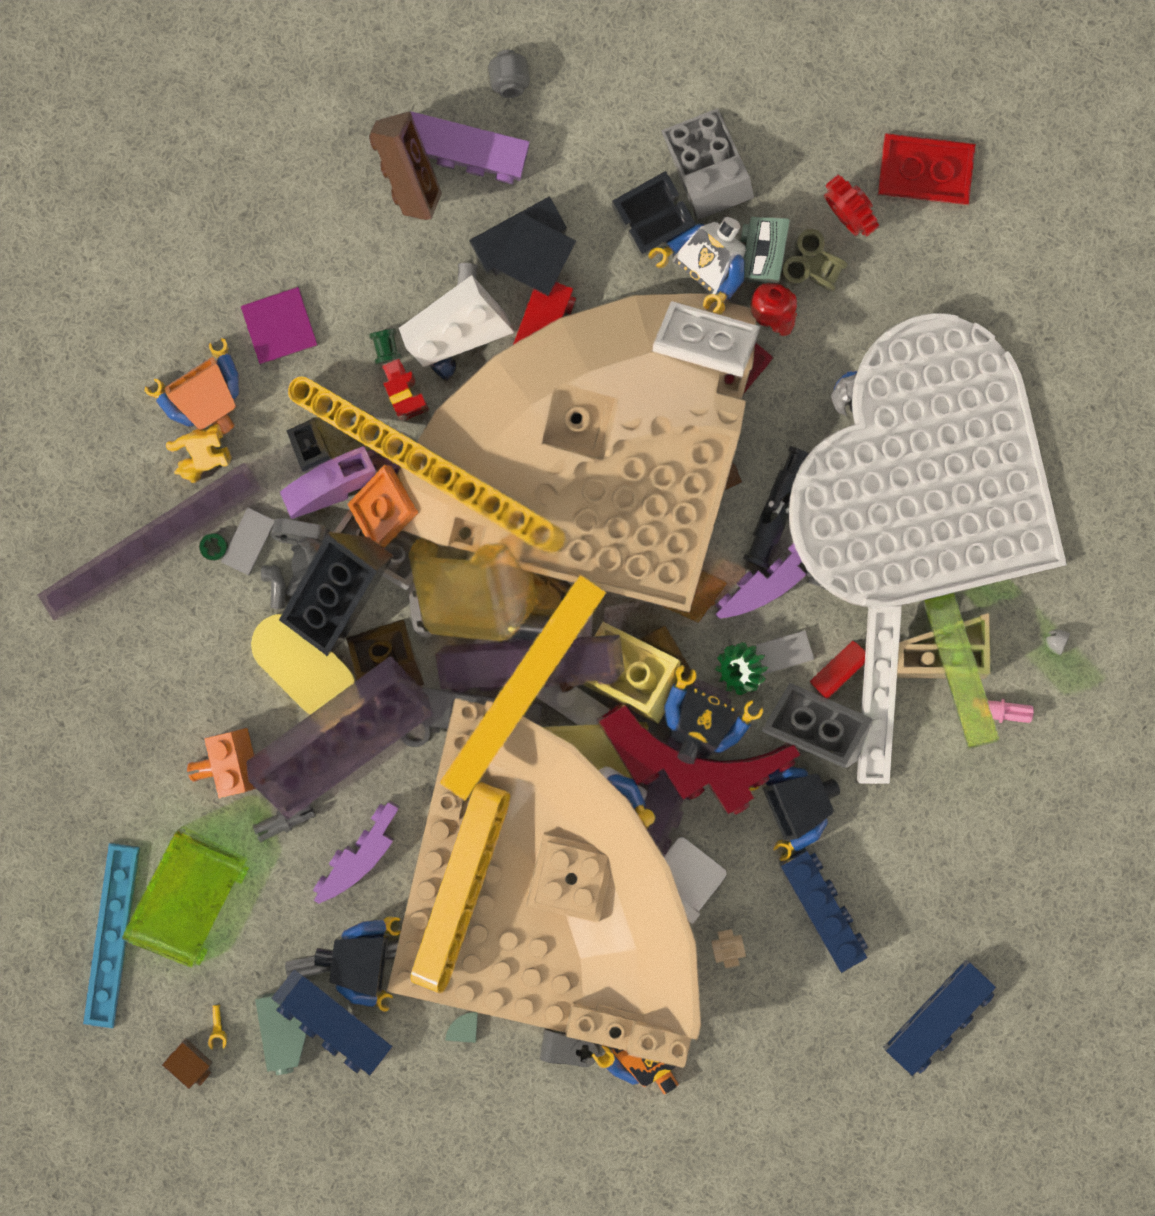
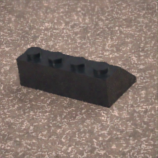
(335, 589)

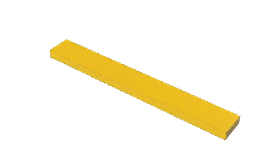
(522, 687)

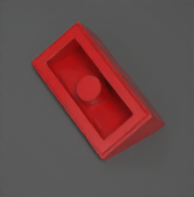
(839, 669)

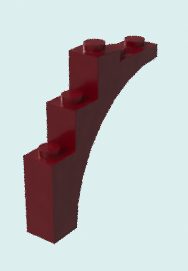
(727, 779)

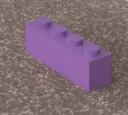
(472, 148)

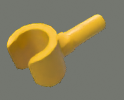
(217, 1028)

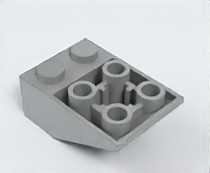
(708, 164)

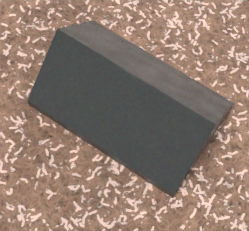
(818, 726)

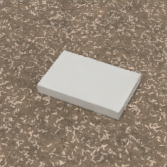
(706, 339)

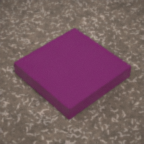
(279, 325)

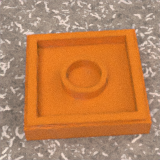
(382, 507)

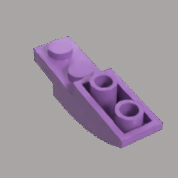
(333, 481)
(758, 590)
(353, 865)

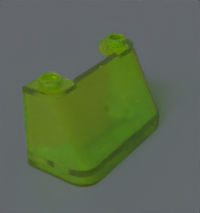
(185, 897)

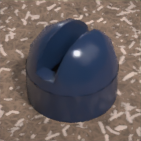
(444, 368)

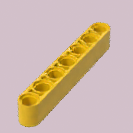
(460, 887)

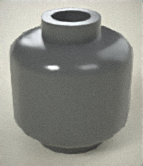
(509, 74)

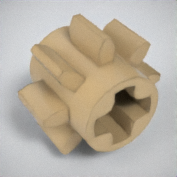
(728, 948)

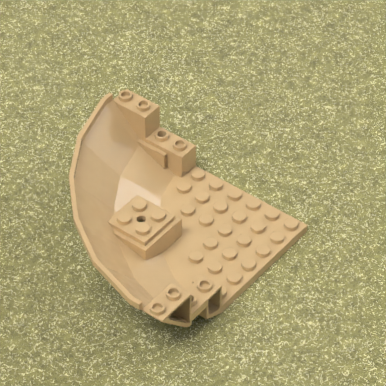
(626, 483)
(552, 950)

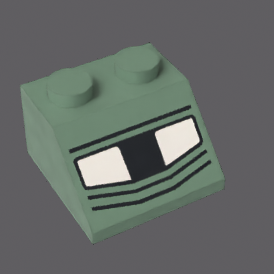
(765, 248)

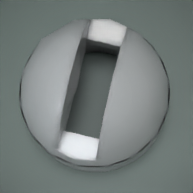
(1057, 640)

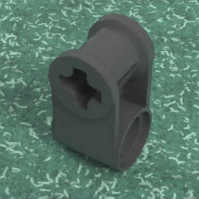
(560, 1049)

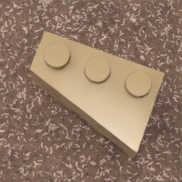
(920, 657)

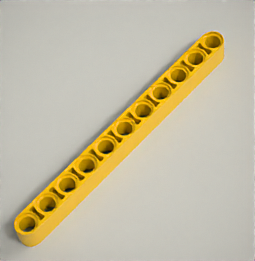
(435, 470)

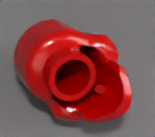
(774, 307)

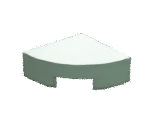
(463, 1028)

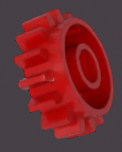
(851, 206)

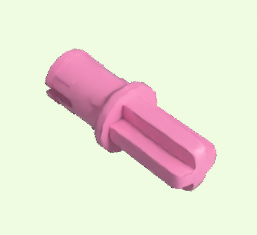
(1011, 711)

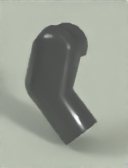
(278, 585)

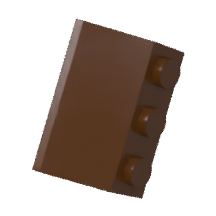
(406, 165)

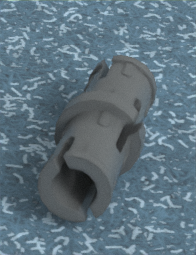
(279, 823)

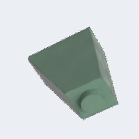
(281, 1038)

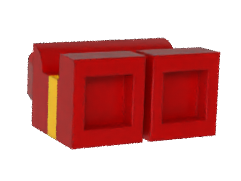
(399, 391)

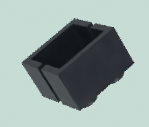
(652, 214)

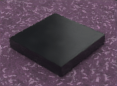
(535, 254)

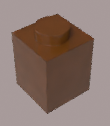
(188, 1064)

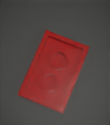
(926, 169)

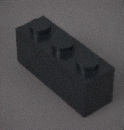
(492, 241)

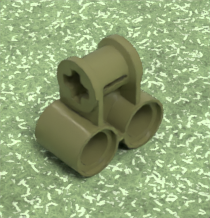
(814, 264)

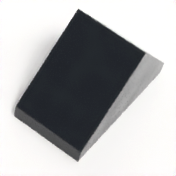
(309, 445)

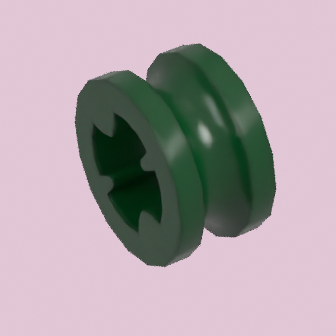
(221, 542)

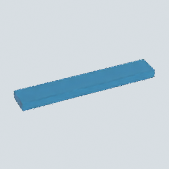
(111, 925)

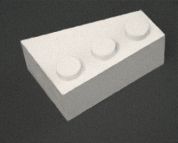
(455, 324)

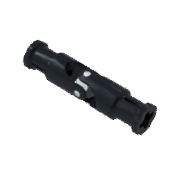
(767, 532)

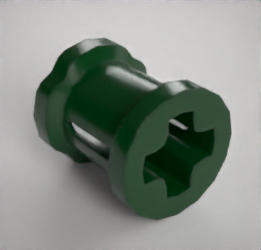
(385, 346)

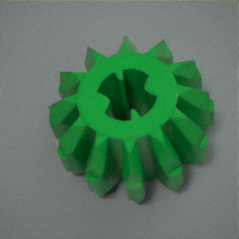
(741, 668)

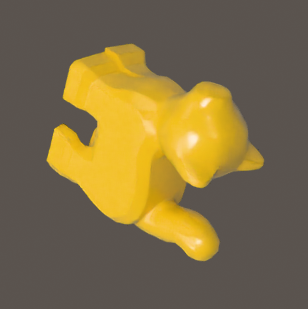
(201, 448)

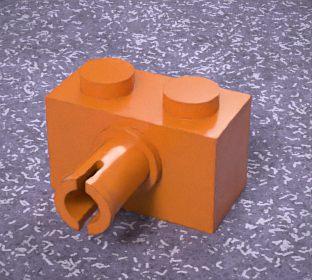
(226, 762)

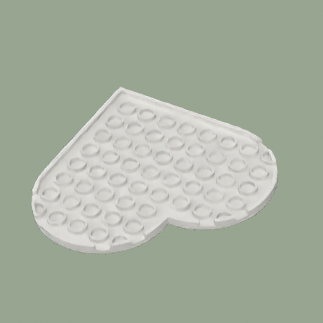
(933, 478)

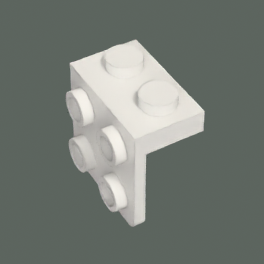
(694, 875)

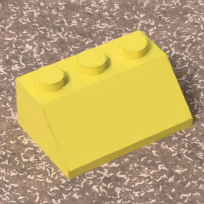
(646, 676)

